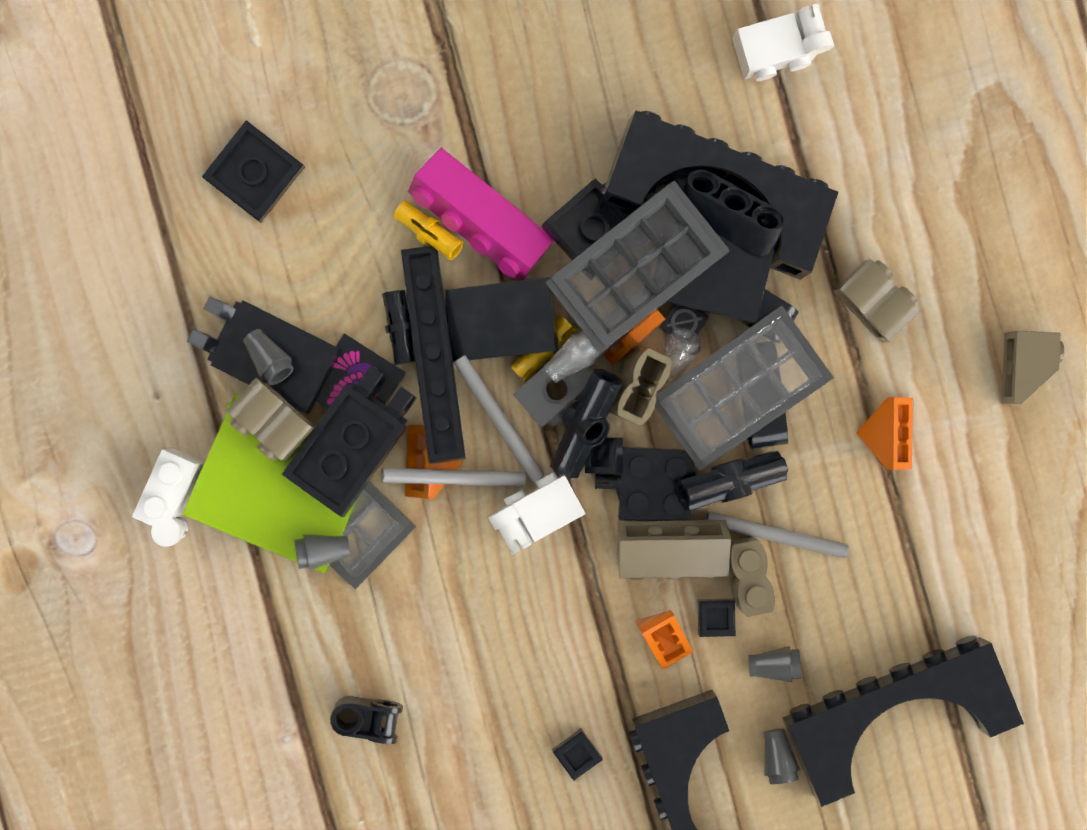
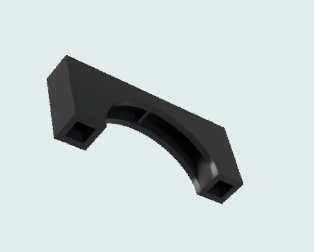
(660, 151)
(830, 730)
(671, 744)

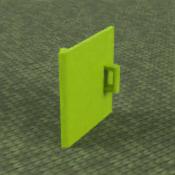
(253, 501)

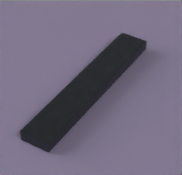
(433, 355)

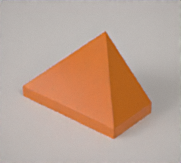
(890, 433)
(418, 459)
(664, 638)

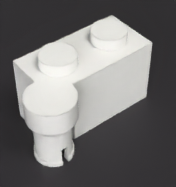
(781, 43)
(167, 495)
(537, 512)

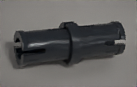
(399, 326)

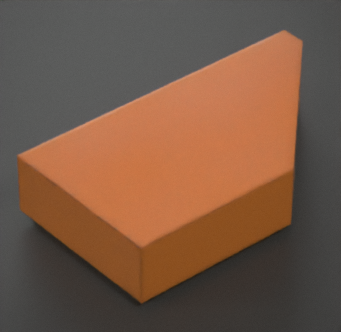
(634, 336)

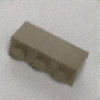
(673, 549)

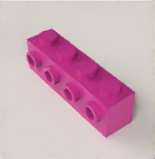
(480, 215)

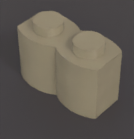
(877, 300)
(641, 376)
(270, 419)
(749, 584)

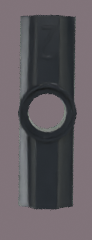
(586, 423)
(731, 480)

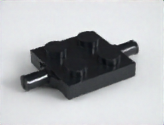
(649, 484)

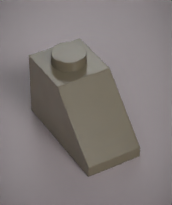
(1028, 362)

